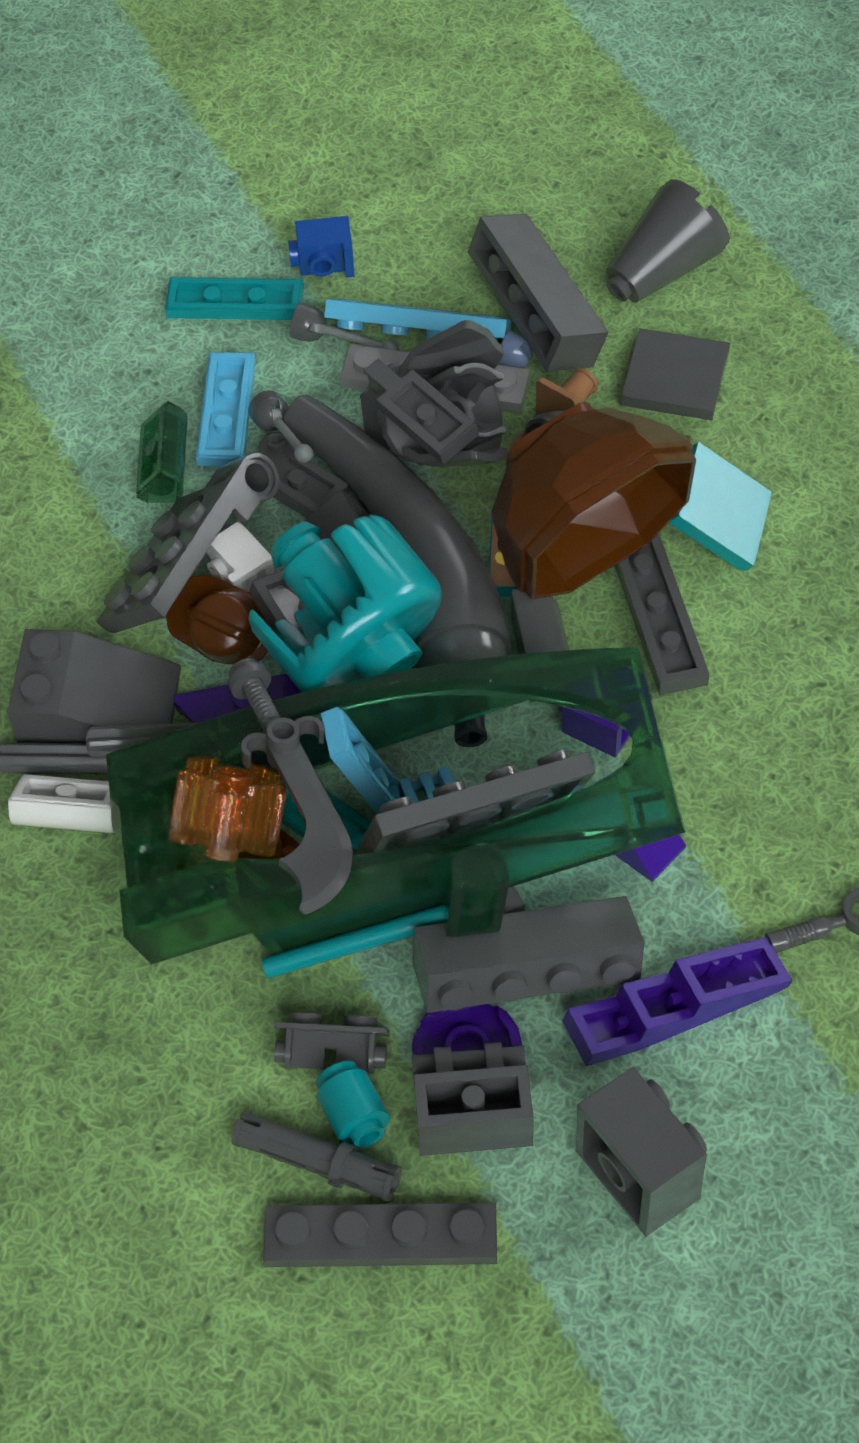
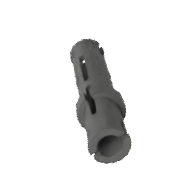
(333, 1161)

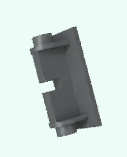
(309, 1039)

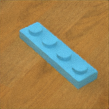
(398, 319)

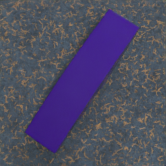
(676, 1001)

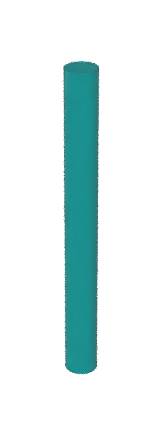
(350, 942)

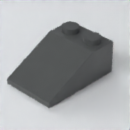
(84, 682)

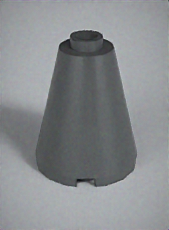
(666, 243)

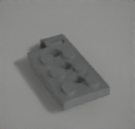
(183, 538)

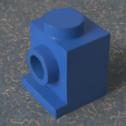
(322, 247)

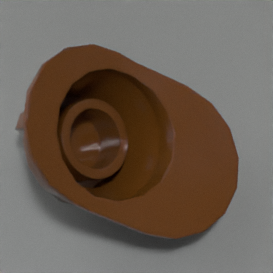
(215, 621)

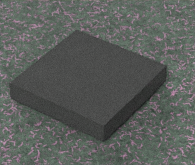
(675, 374)

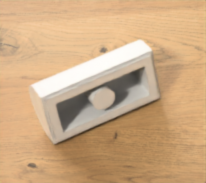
(63, 804)

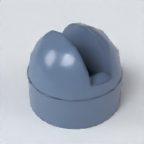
(515, 351)

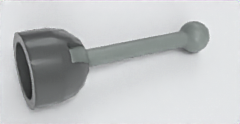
(310, 325)
(272, 419)

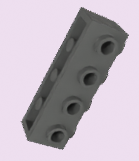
(537, 292)
(530, 955)

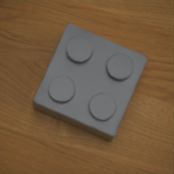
(641, 1150)

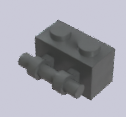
(473, 1099)

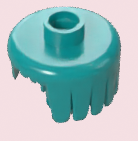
(358, 605)

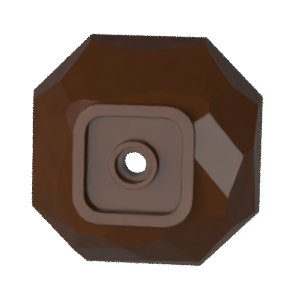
(587, 495)

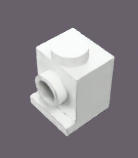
(238, 557)

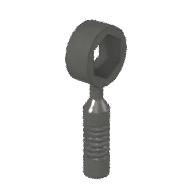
(815, 928)

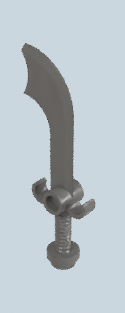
(326, 852)

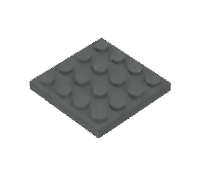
(464, 809)

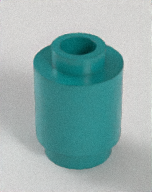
(352, 1104)

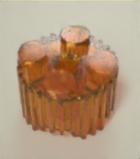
(227, 808)

